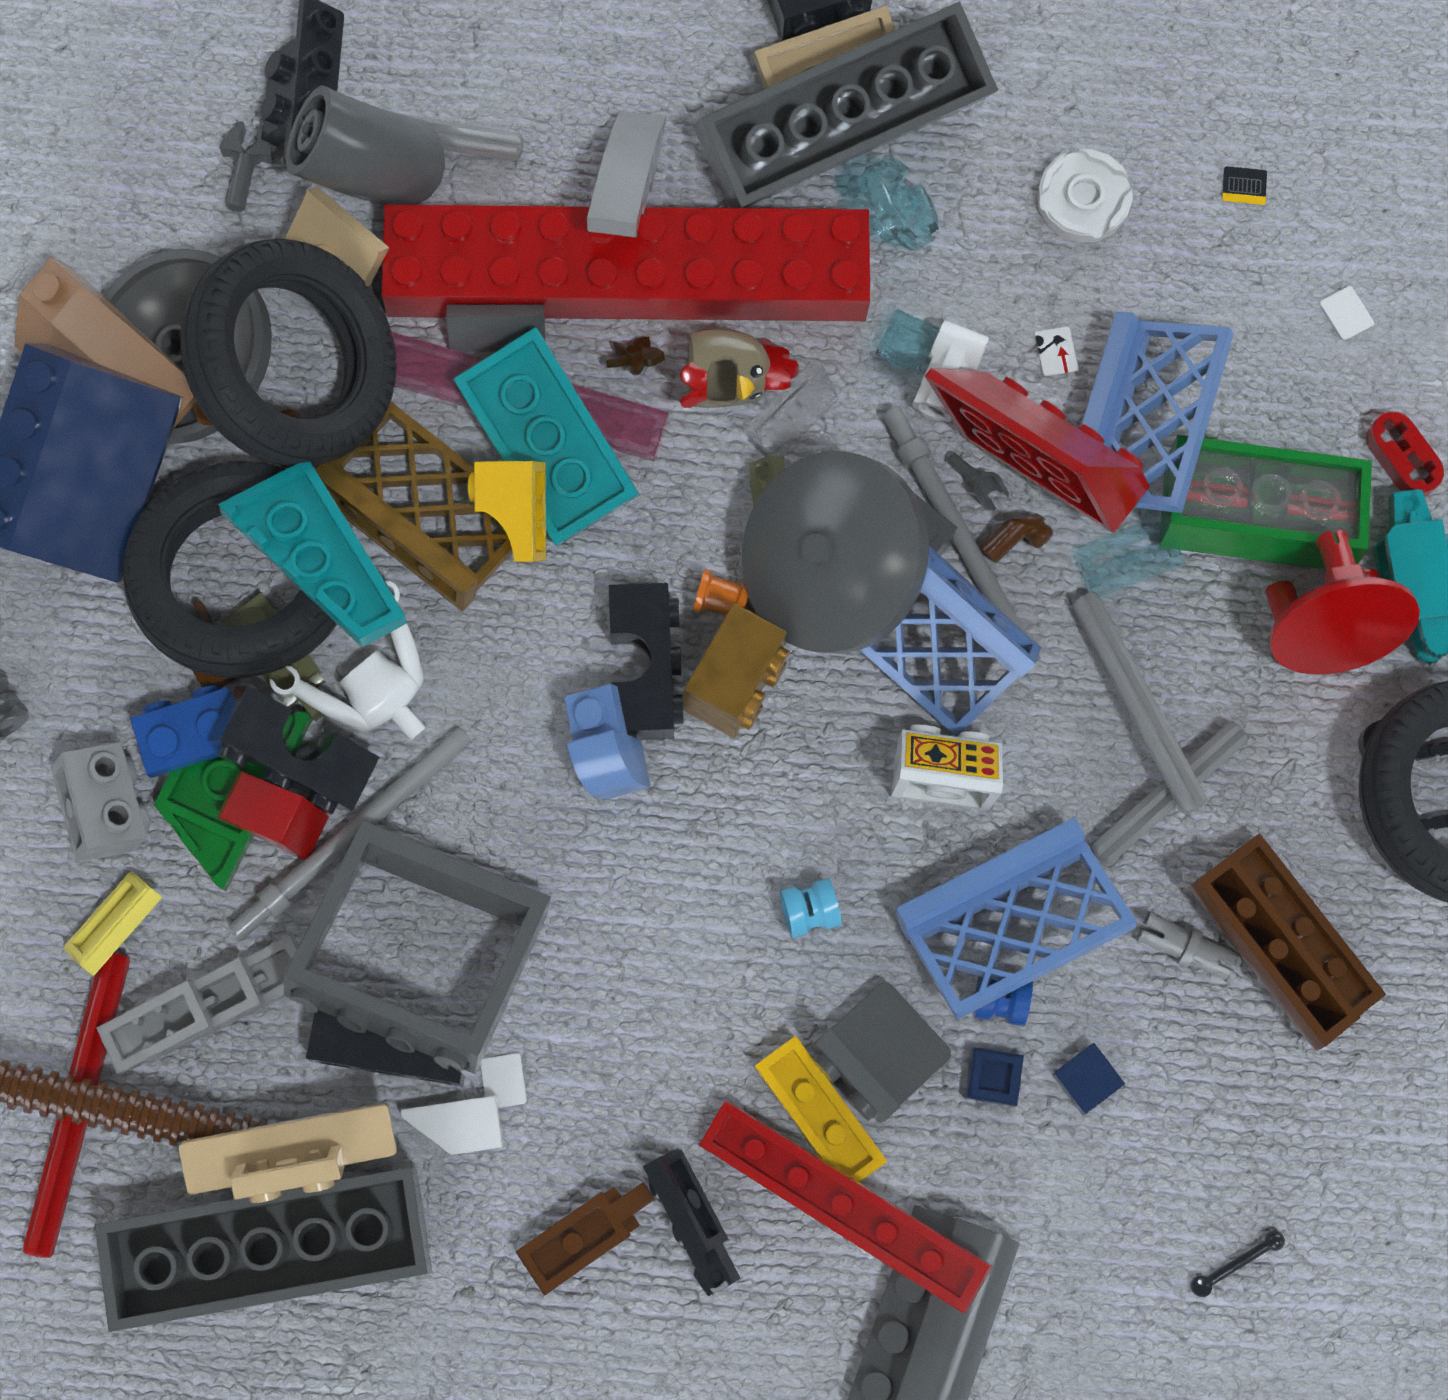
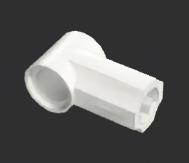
(955, 350)

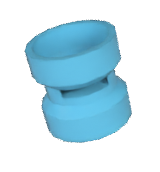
(821, 904)

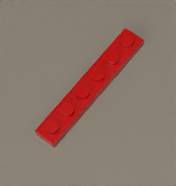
(846, 1206)

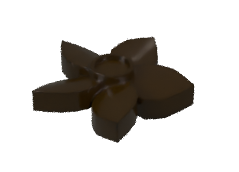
(635, 355)

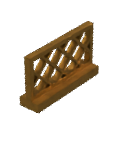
(398, 535)

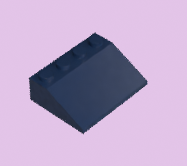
(78, 459)

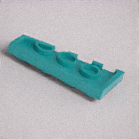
(315, 547)

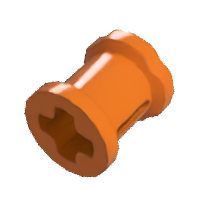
(719, 594)

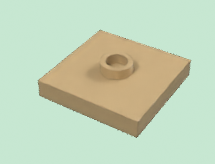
(333, 229)

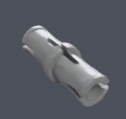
(1189, 947)

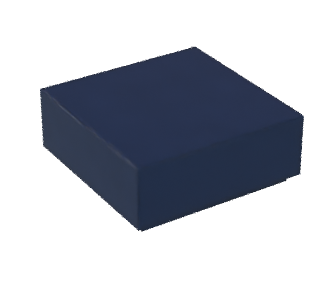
(994, 1077)
(1088, 1079)

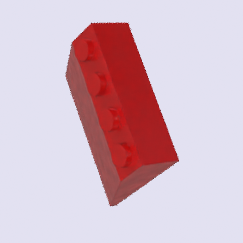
(1042, 444)

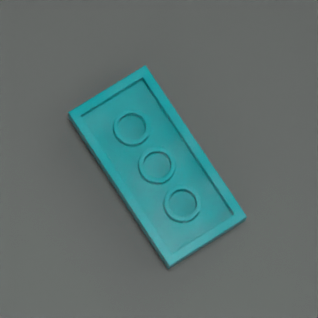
(539, 417)

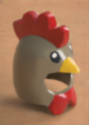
(733, 369)

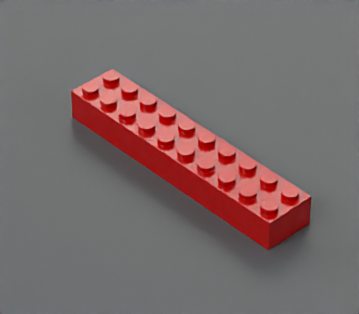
(677, 267)

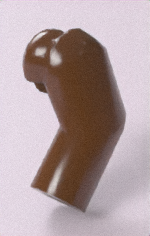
(1015, 530)

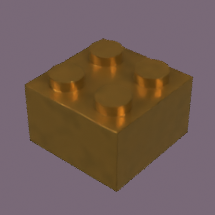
(735, 670)

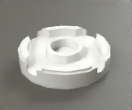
(1084, 196)

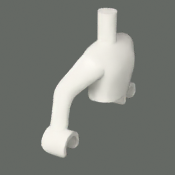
(374, 688)

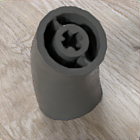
(364, 150)

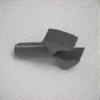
(244, 163)

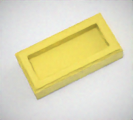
(112, 923)

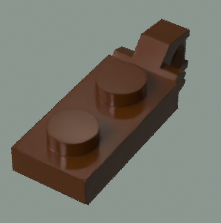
(583, 1236)

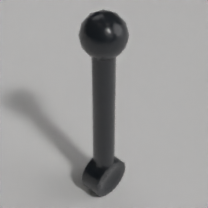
(1202, 1286)

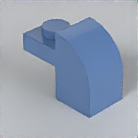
(601, 751)

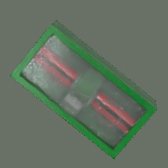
(1268, 503)

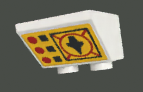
(947, 768)

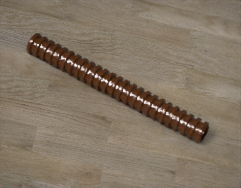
(113, 1107)

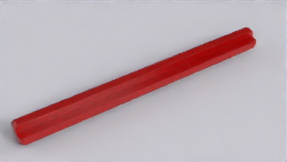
(69, 1137)

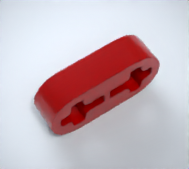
(1405, 454)

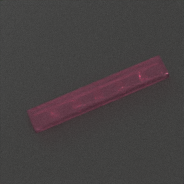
(624, 423)

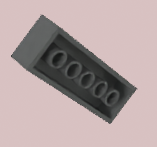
(845, 107)
(262, 1252)

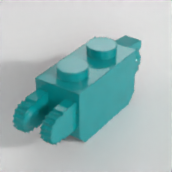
(1417, 557)

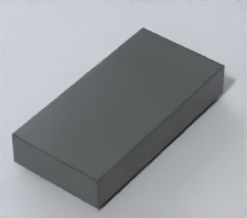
(491, 326)

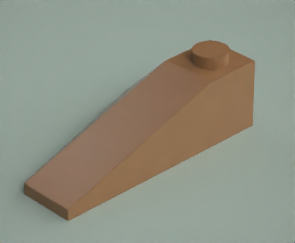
(75, 317)

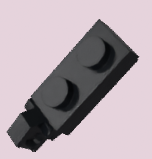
(692, 1220)

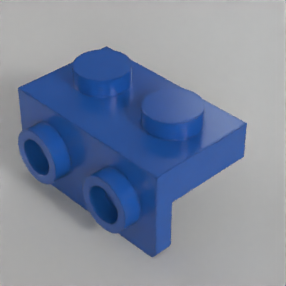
(178, 733)

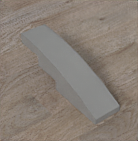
(626, 174)
(198, 1007)

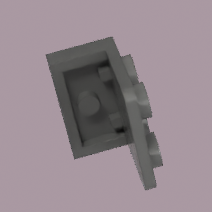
(880, 1052)

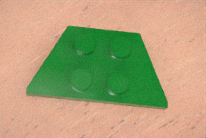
(195, 797)

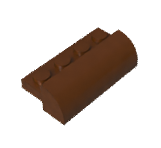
(1287, 942)

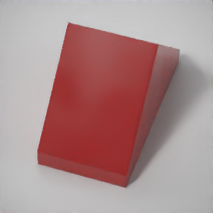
(274, 815)

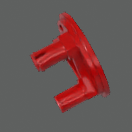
(1345, 620)

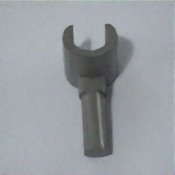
(983, 483)

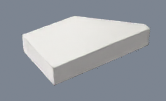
(460, 1124)

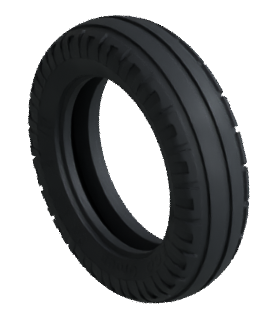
(224, 391)
(174, 631)
(1387, 794)

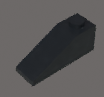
(370, 1052)

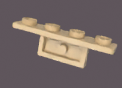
(287, 1153)

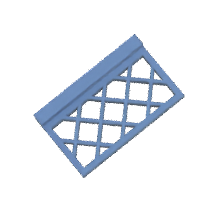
(1122, 372)
(981, 622)
(1003, 878)

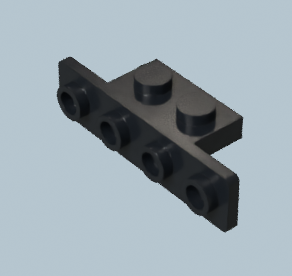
(301, 68)

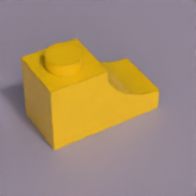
(517, 499)

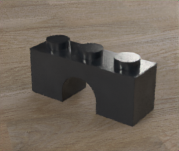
(643, 618)
(253, 733)

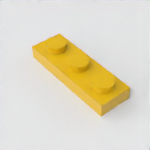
(819, 1111)

